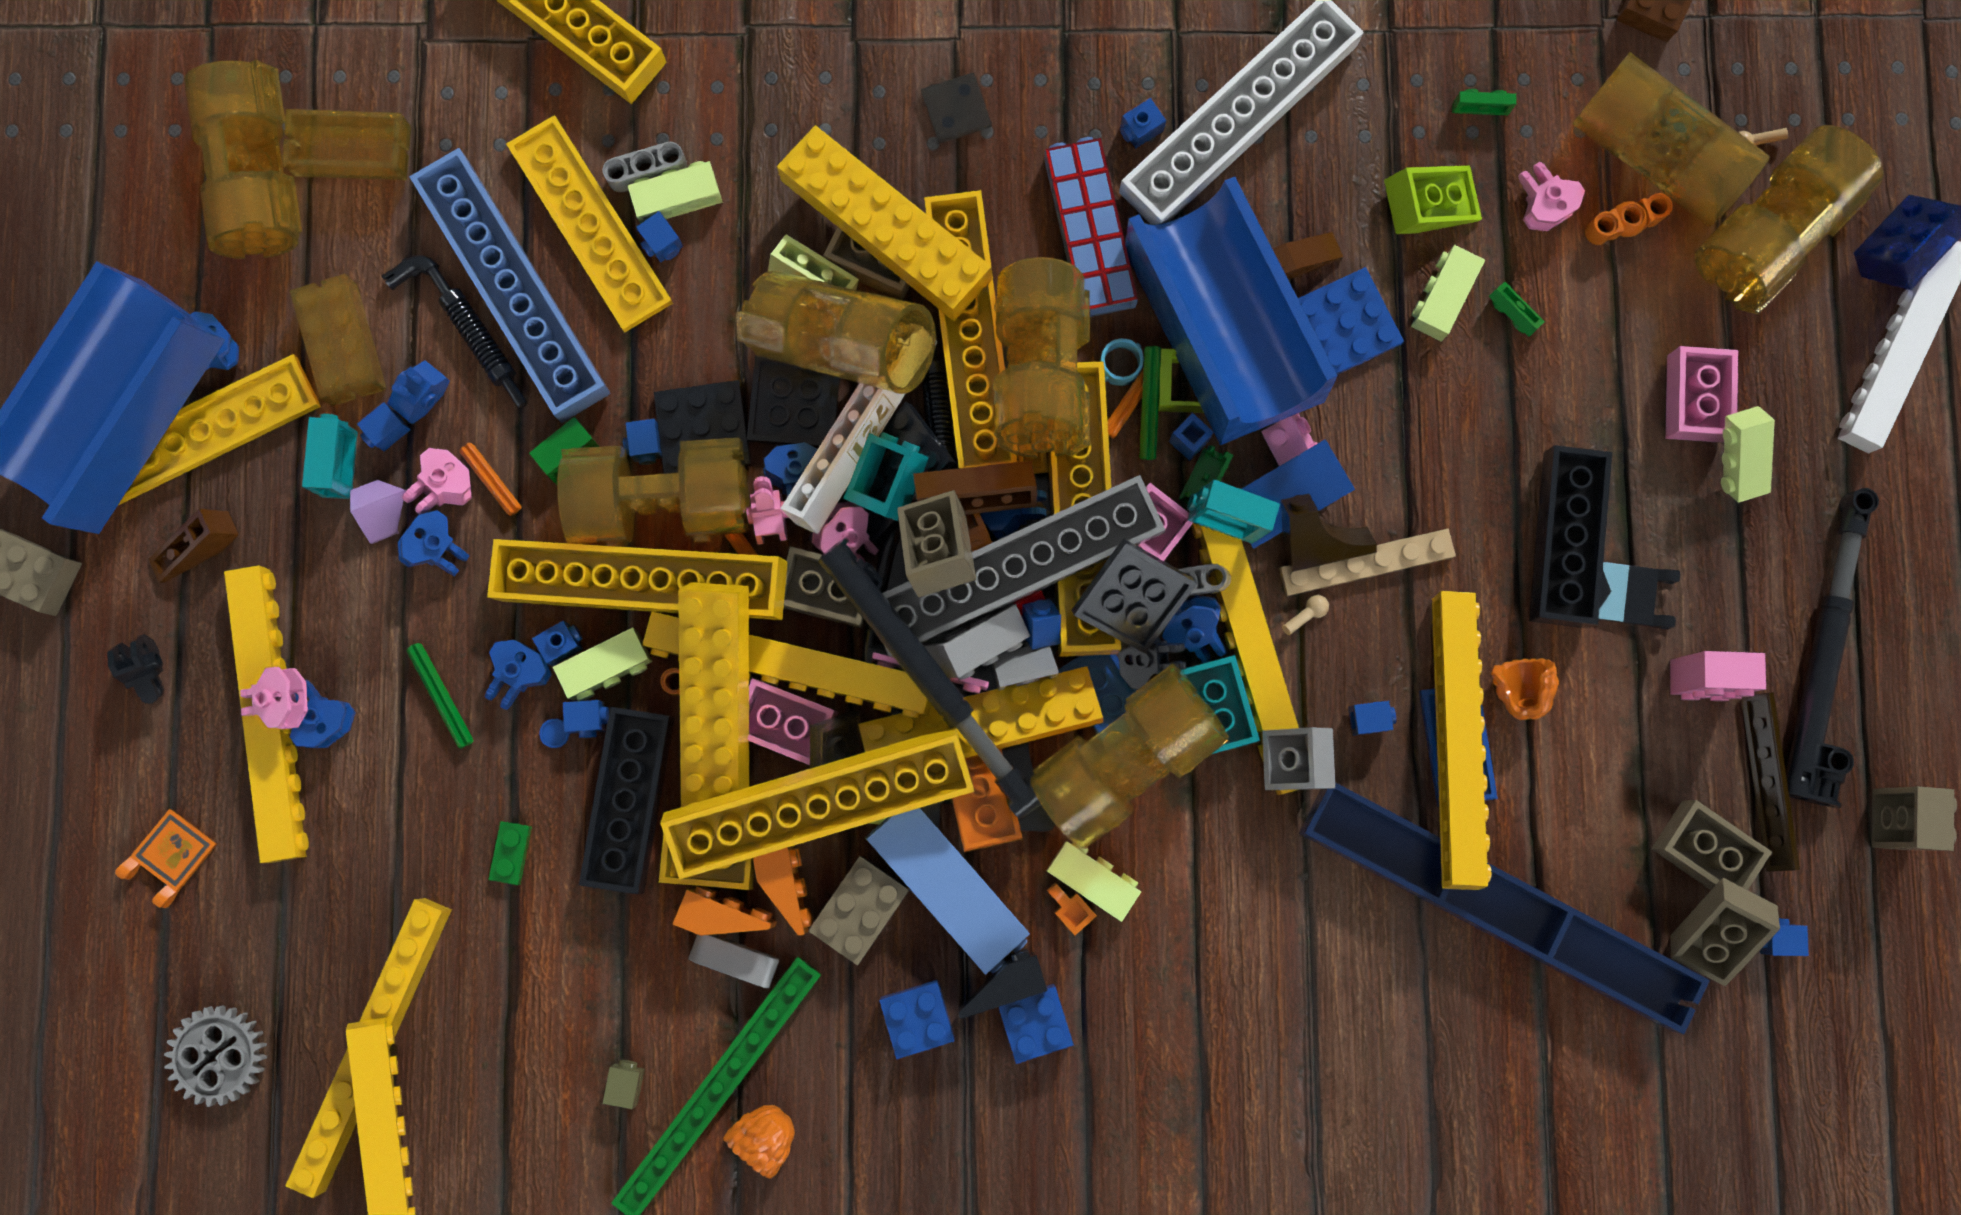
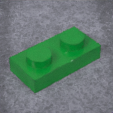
(1485, 103)
(1520, 313)
(510, 853)

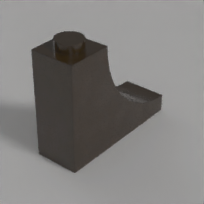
(1314, 542)

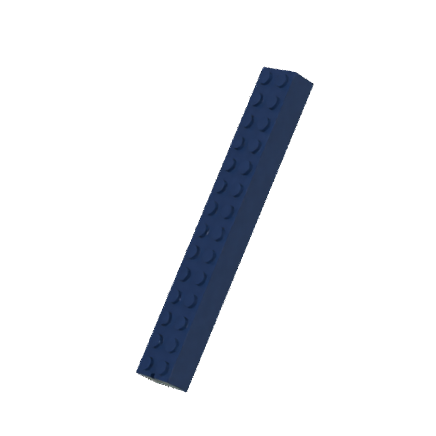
(1507, 910)

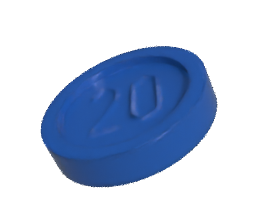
(553, 733)

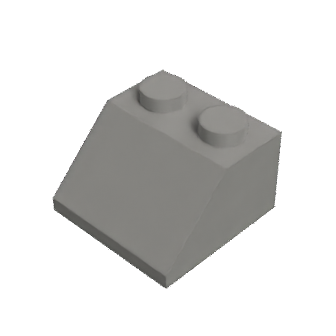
(1024, 666)
(1298, 759)

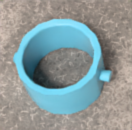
(1125, 344)

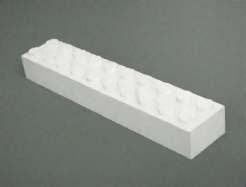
(1240, 112)

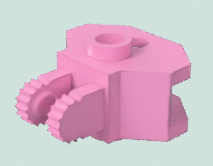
(1551, 201)
(441, 479)
(766, 511)
(847, 522)
(276, 699)

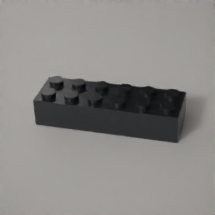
(1570, 537)
(627, 801)

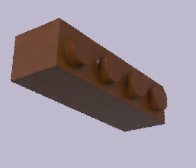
(982, 487)

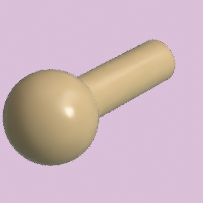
(1766, 137)
(1316, 607)

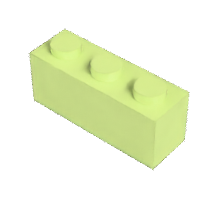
(675, 192)
(799, 260)
(1446, 292)
(1747, 454)
(603, 665)
(1094, 880)

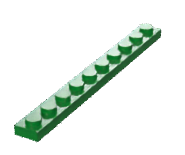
(716, 1088)

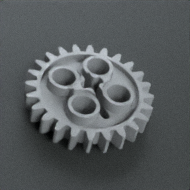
(199, 1034)

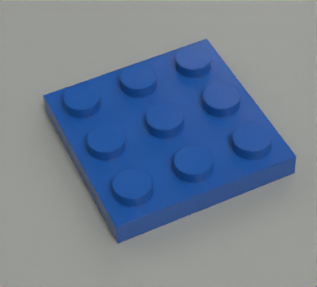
(1351, 320)

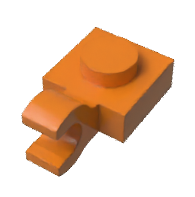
(1073, 910)

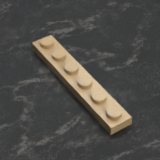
(1389, 558)

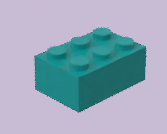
(1223, 689)

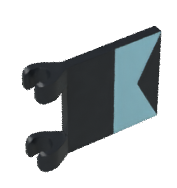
(1630, 594)

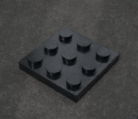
(791, 404)
(699, 414)
(1134, 596)

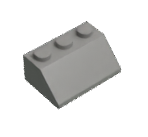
(978, 642)

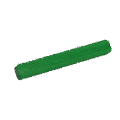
(1150, 403)
(439, 695)

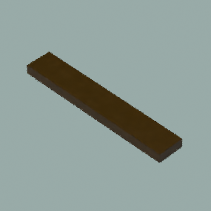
(1770, 782)

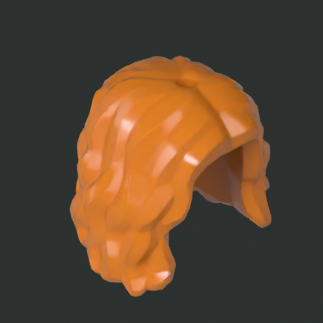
(1526, 687)
(762, 1139)

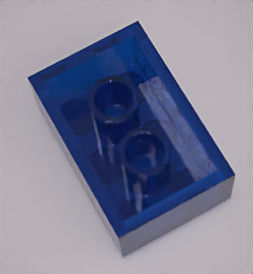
(1909, 241)

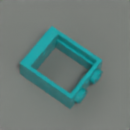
(329, 457)
(867, 468)
(1232, 511)

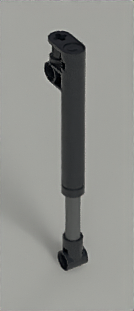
(861, 586)
(1809, 760)

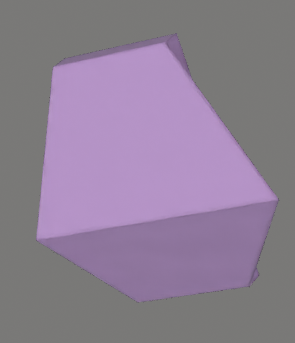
(377, 509)

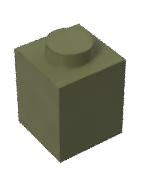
(623, 1084)

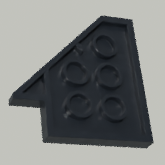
(908, 427)

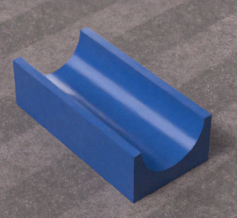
(1230, 315)
(101, 396)

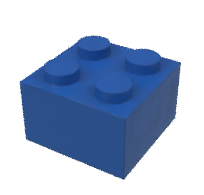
(917, 1019)
(1036, 1025)

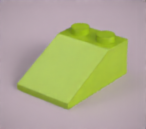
(1432, 198)

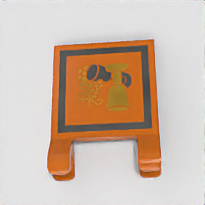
(171, 854)

